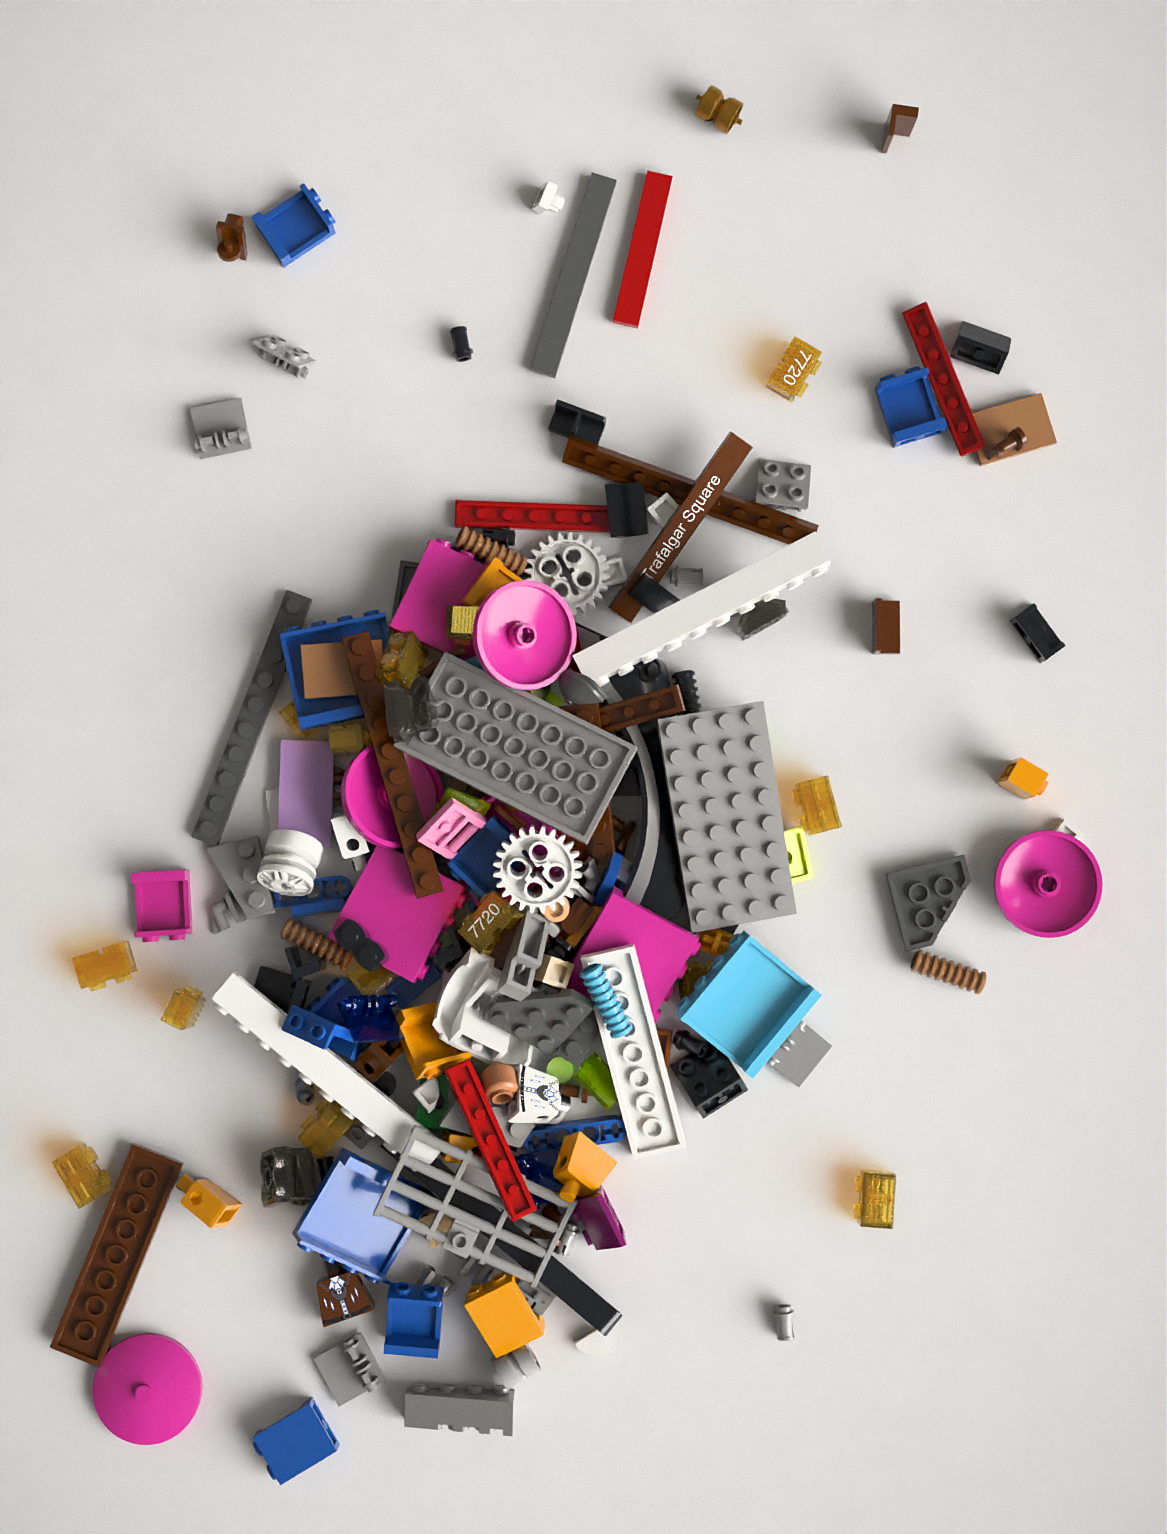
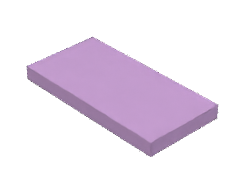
(306, 788)

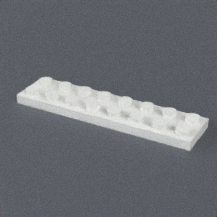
(638, 1059)

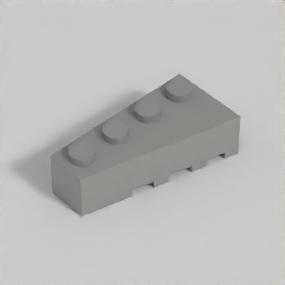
(460, 1408)

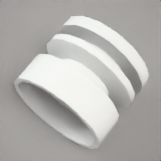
(290, 862)

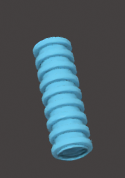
(605, 1000)

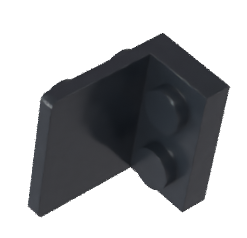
(282, 988)
(709, 1080)

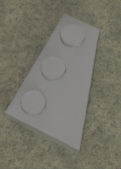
(239, 867)
(514, 1132)

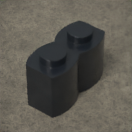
(366, 952)

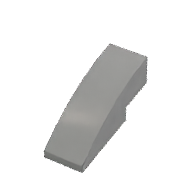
(524, 956)

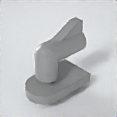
(593, 880)
(217, 910)
(427, 1275)

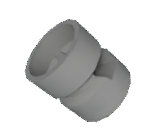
(515, 1364)

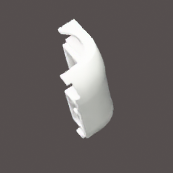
(461, 1007)

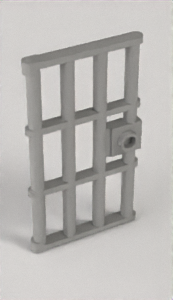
(466, 1226)

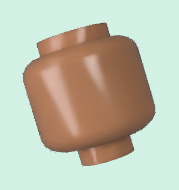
(499, 1082)

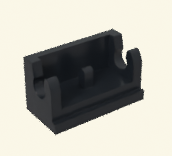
(1037, 633)

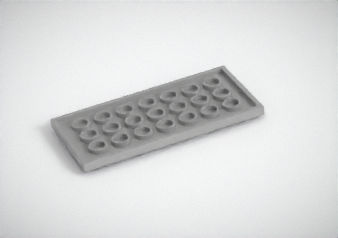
(521, 749)
(726, 816)

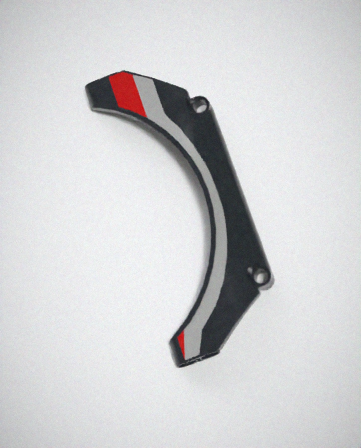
(656, 873)

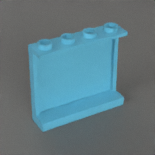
(747, 1003)

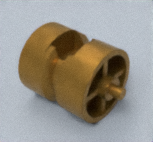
(723, 111)

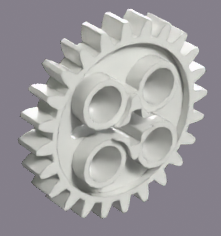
(588, 566)
(517, 882)

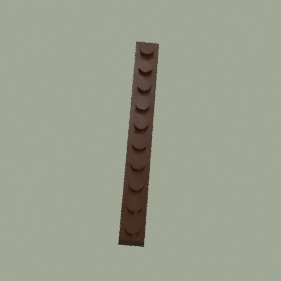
(659, 481)
(391, 766)

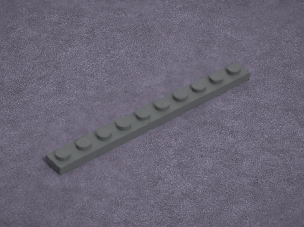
(249, 723)

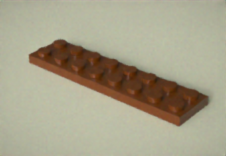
(116, 1255)

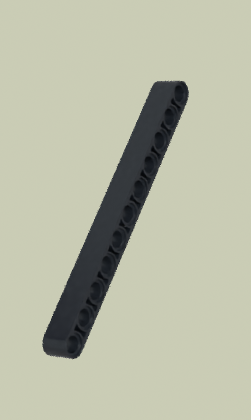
(555, 1275)

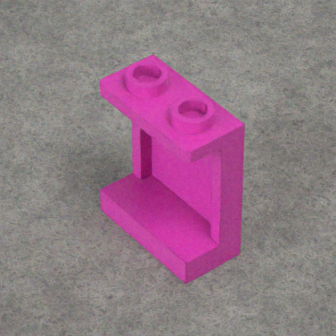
(163, 904)

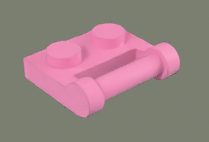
(447, 824)

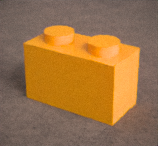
(1023, 778)

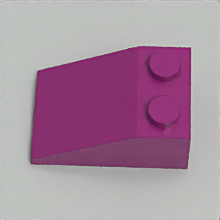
(600, 1221)

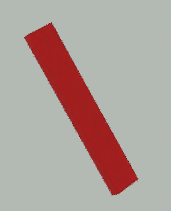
(642, 249)
(944, 379)
(532, 516)
(490, 1140)

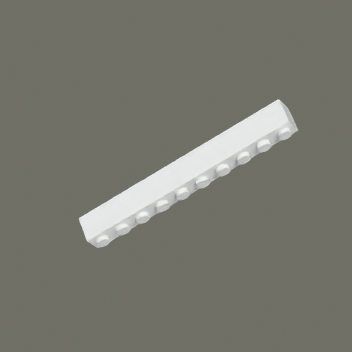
(703, 609)
(323, 1067)

